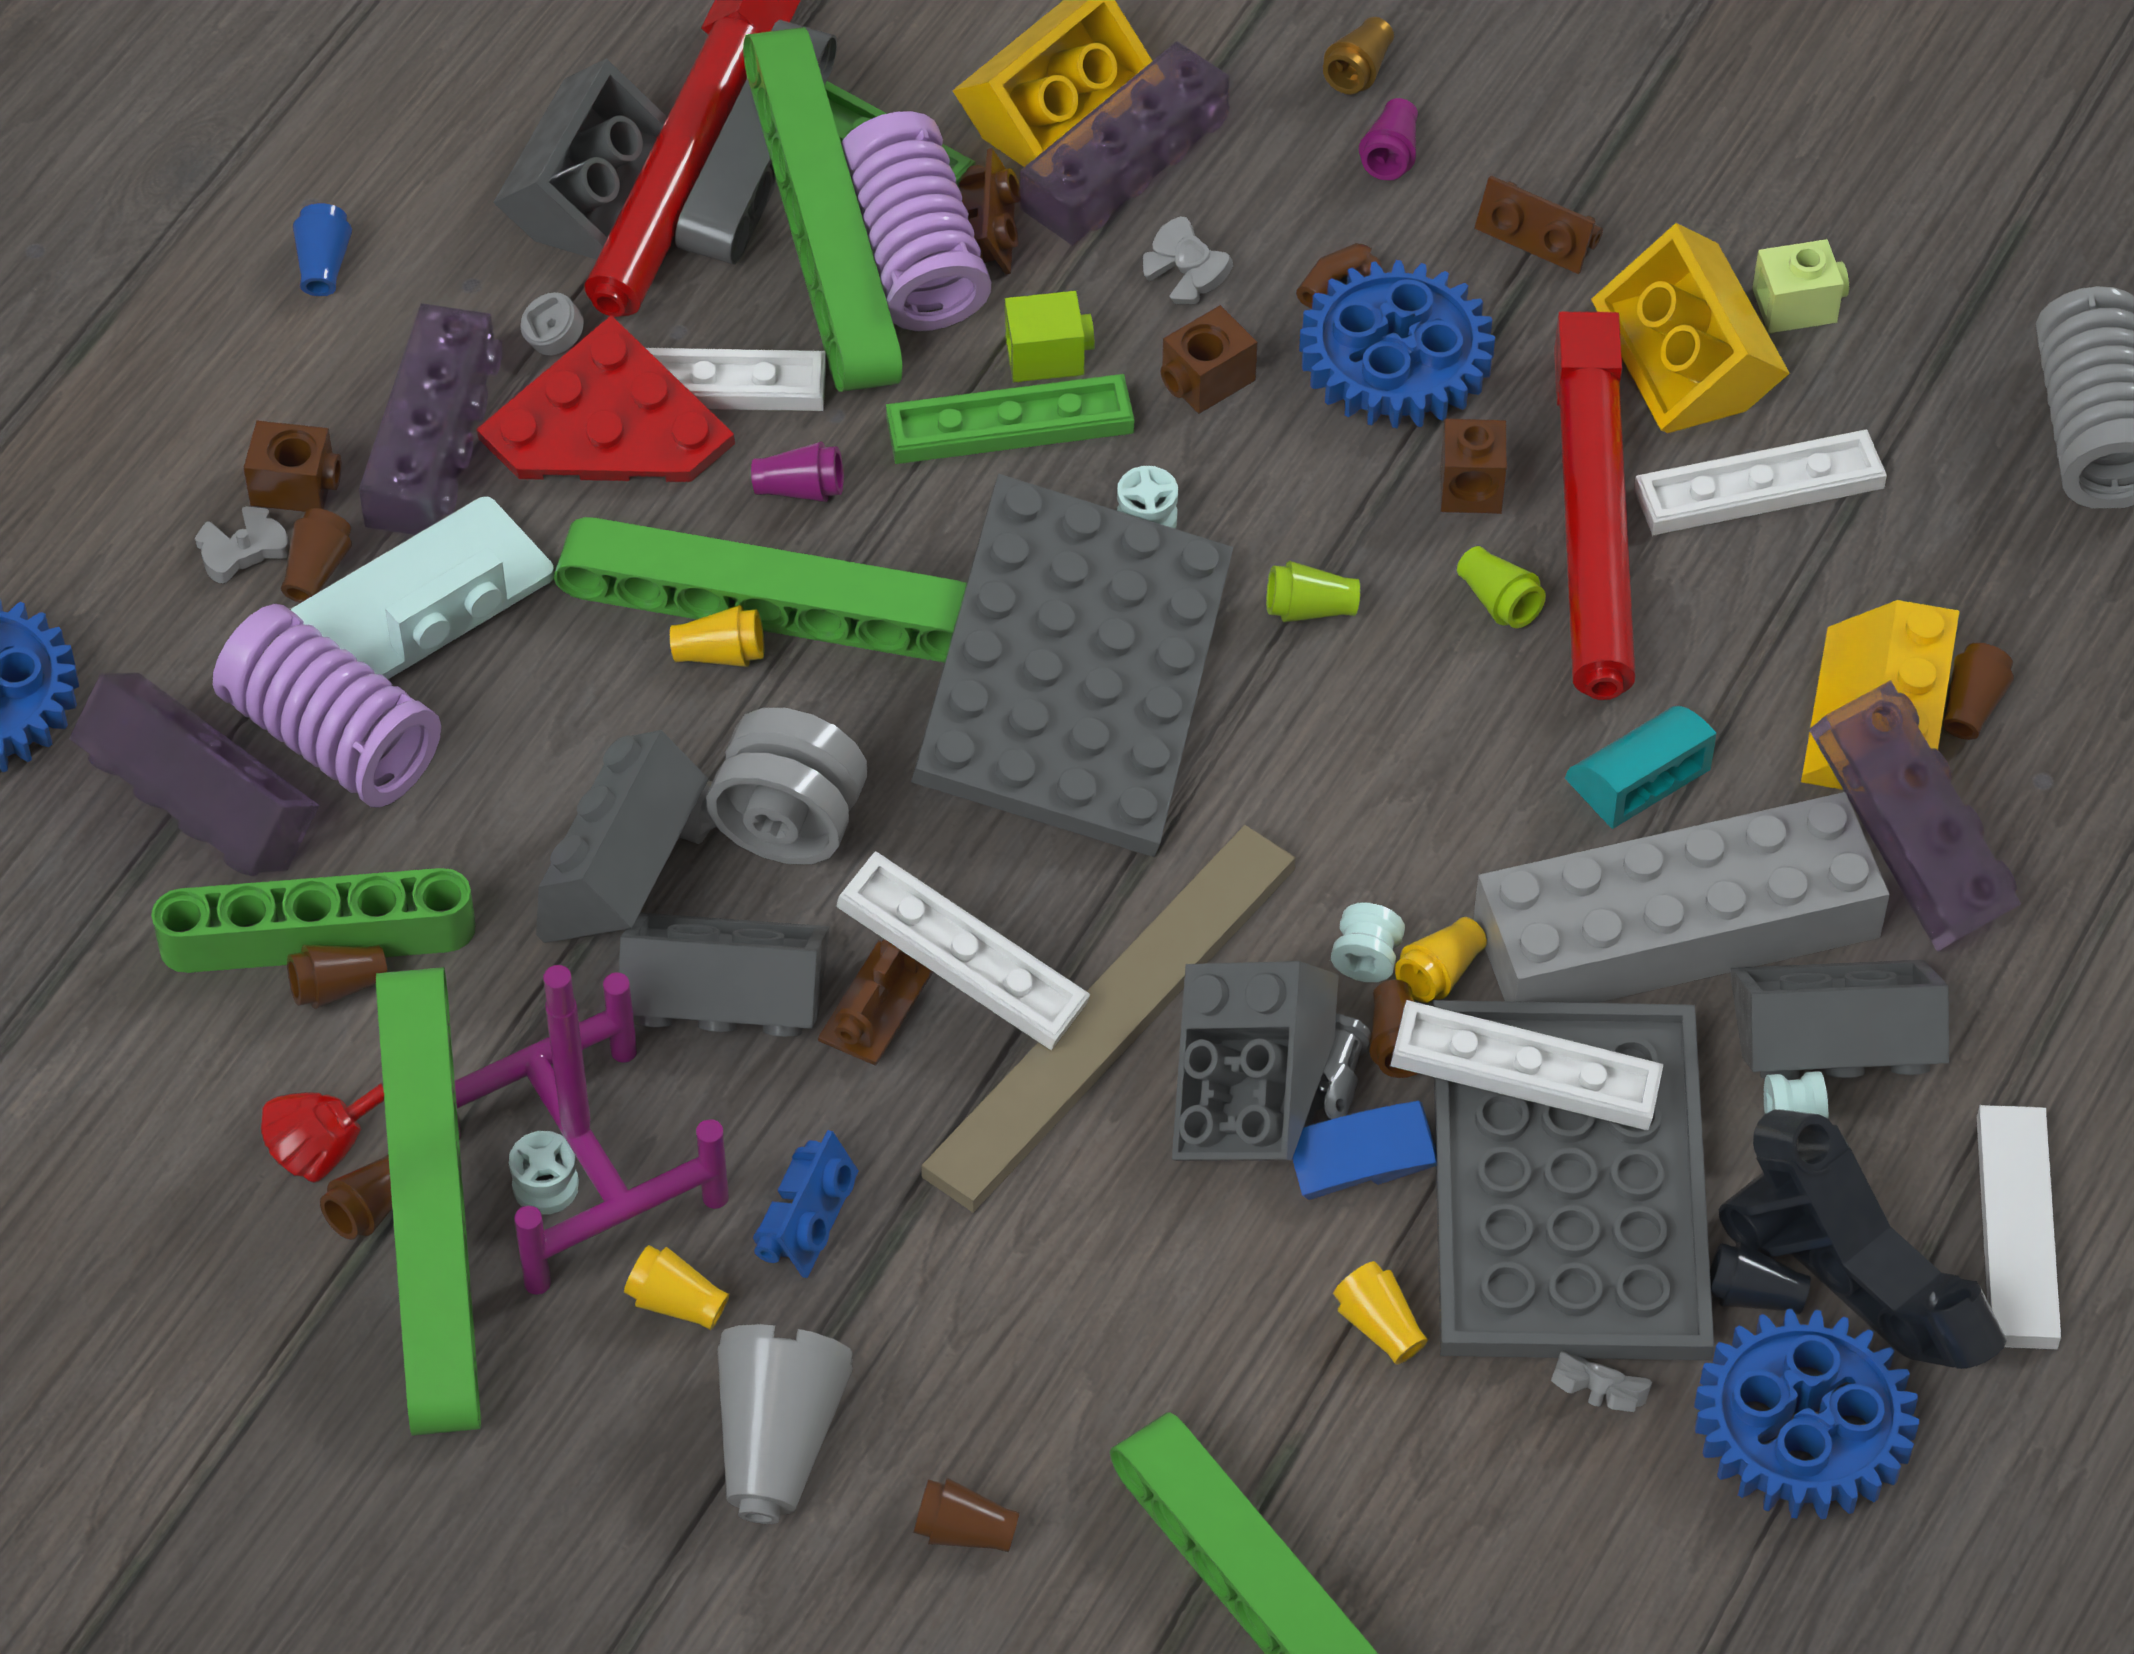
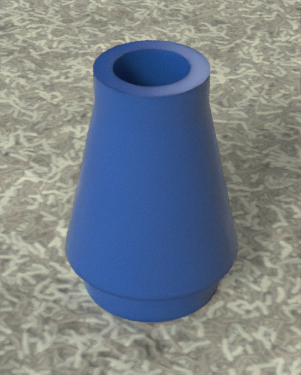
(321, 243)

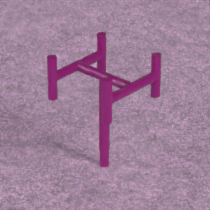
(566, 1099)

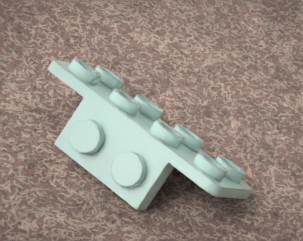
(430, 588)

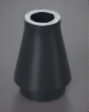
(1753, 1280)

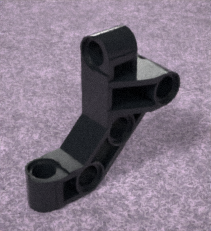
(1826, 1215)

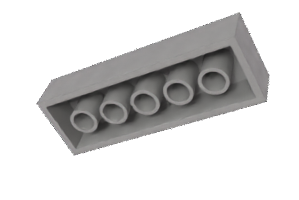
(1682, 904)

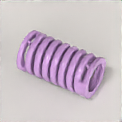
(916, 221)
(326, 705)

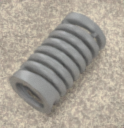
(2091, 392)

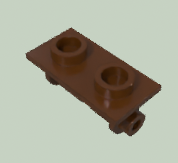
(991, 198)
(1536, 225)
(876, 1003)

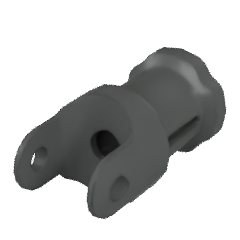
(1339, 1078)

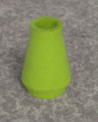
(1504, 589)
(1310, 593)

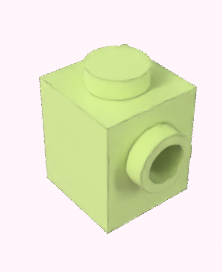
(1799, 285)

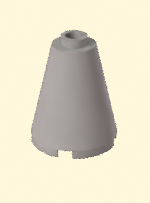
(775, 1413)

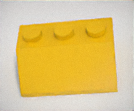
(1052, 77)
(1690, 332)
(1894, 643)

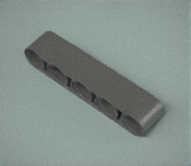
(738, 174)

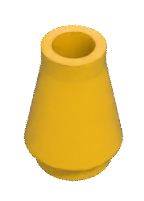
(720, 638)
(1440, 959)
(674, 1288)
(1379, 1310)

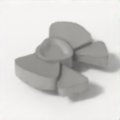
(1179, 246)
(246, 547)
(1621, 1391)

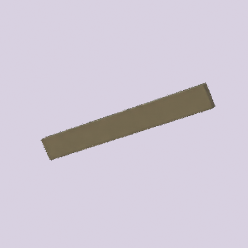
(1116, 1014)

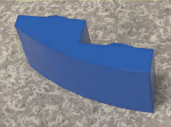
(1362, 1148)

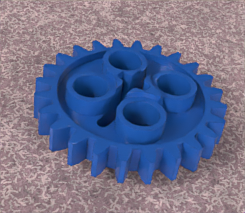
(1396, 344)
(34, 682)
(1845, 1454)

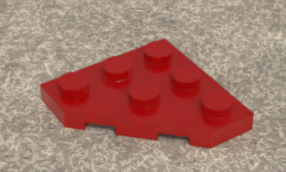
(606, 417)

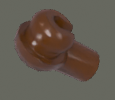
(1336, 267)

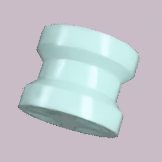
(1149, 488)
(1367, 942)
(1799, 1095)
(541, 1155)

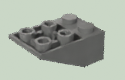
(1250, 1058)

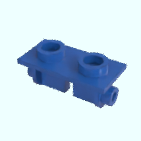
(818, 1185)

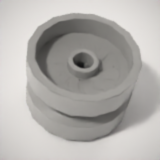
(787, 786)

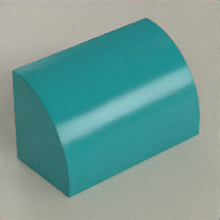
(1645, 765)

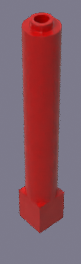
(678, 156)
(1595, 502)

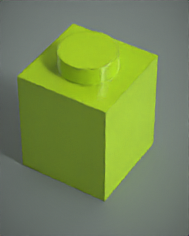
(1046, 336)

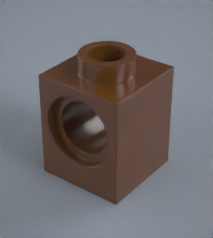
(1208, 359)
(290, 466)
(1473, 466)

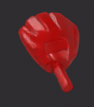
(313, 1130)

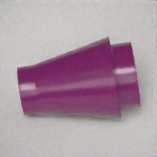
(1390, 143)
(801, 473)

